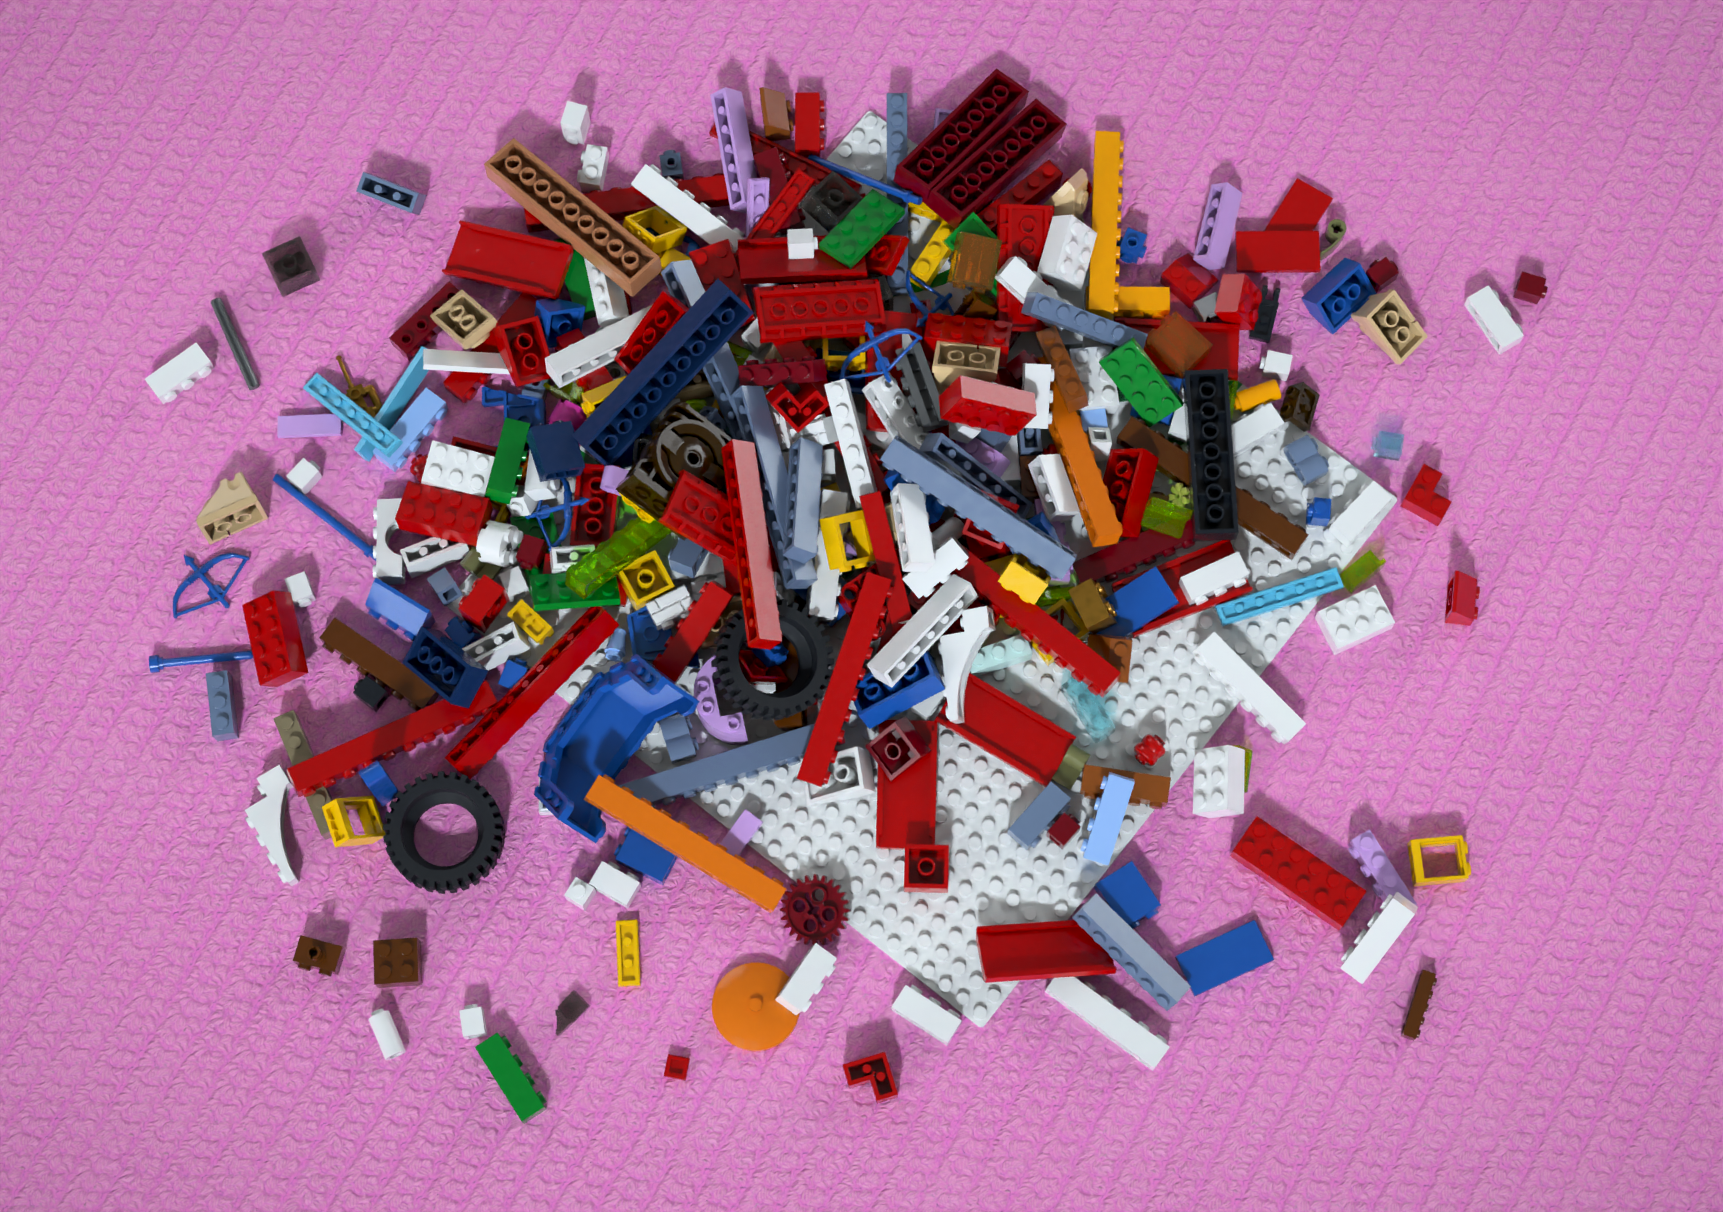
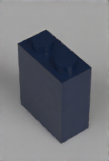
(555, 451)

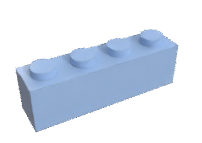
(413, 427)
(1108, 818)

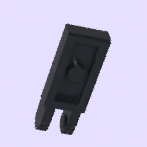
(1266, 317)

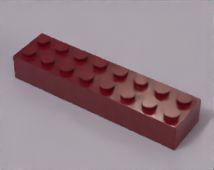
(961, 133)
(996, 163)

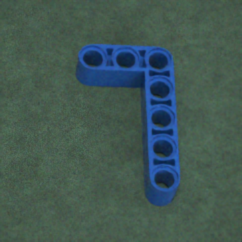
(379, 782)

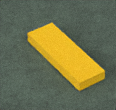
(628, 953)

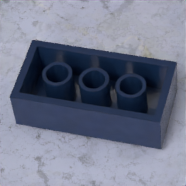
(445, 667)

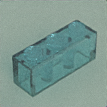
(1088, 709)

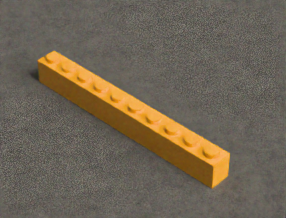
(1104, 221)

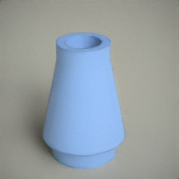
(616, 646)

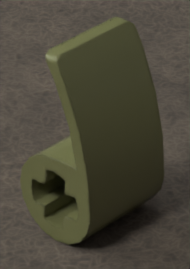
(1334, 238)
(476, 567)
(1071, 767)

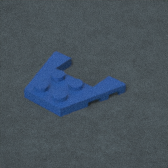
(516, 407)
(647, 640)

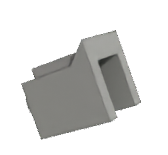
(1205, 308)

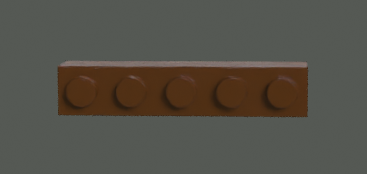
(1419, 1005)

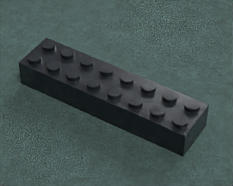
(1210, 455)

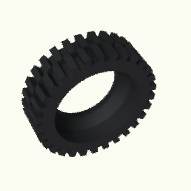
(811, 673)
(420, 798)

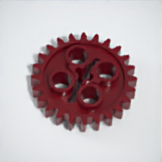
(798, 920)

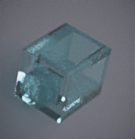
(1387, 445)

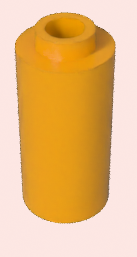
(1257, 395)

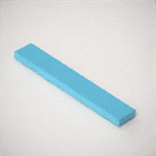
(396, 401)
(352, 415)
(1279, 596)

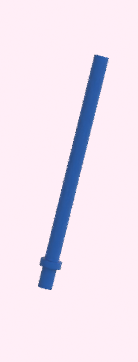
(907, 196)
(368, 549)

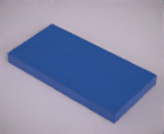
(1140, 603)
(1224, 958)

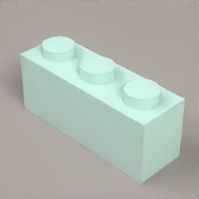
(1001, 655)

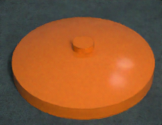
(747, 1007)

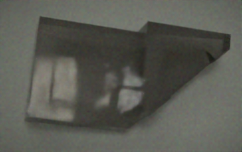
(570, 1011)

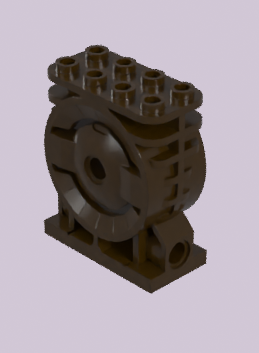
(678, 438)

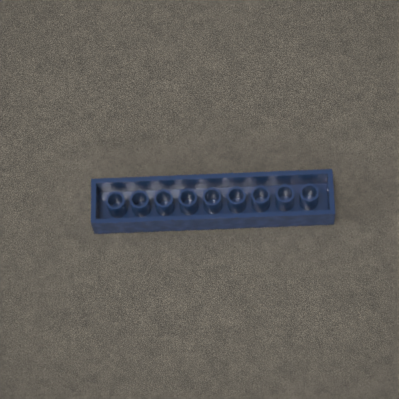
(662, 373)

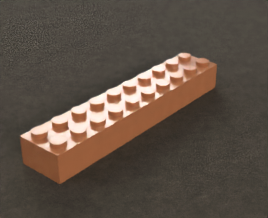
(573, 217)

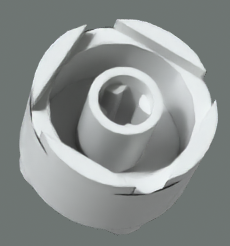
(499, 543)

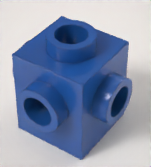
(1132, 246)

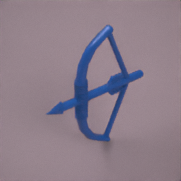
(940, 304)
(882, 361)
(544, 511)
(214, 590)

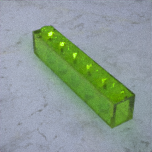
(614, 555)

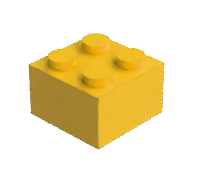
(1024, 578)
(645, 580)

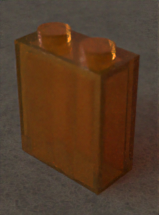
(974, 262)
(1178, 344)

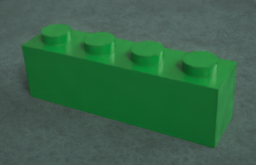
(578, 284)
(507, 461)
(511, 1078)

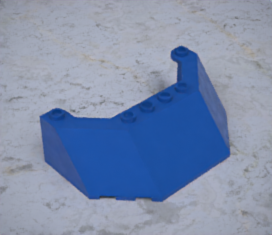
(602, 736)

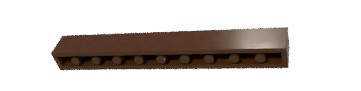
(1252, 515)

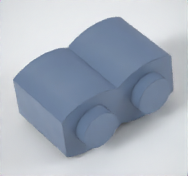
(1306, 460)
(678, 738)

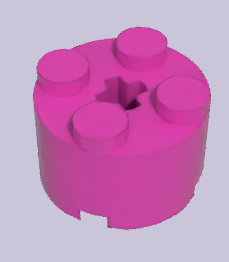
(568, 411)

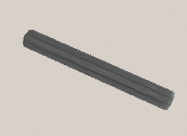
(235, 344)

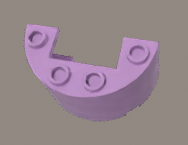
(726, 728)

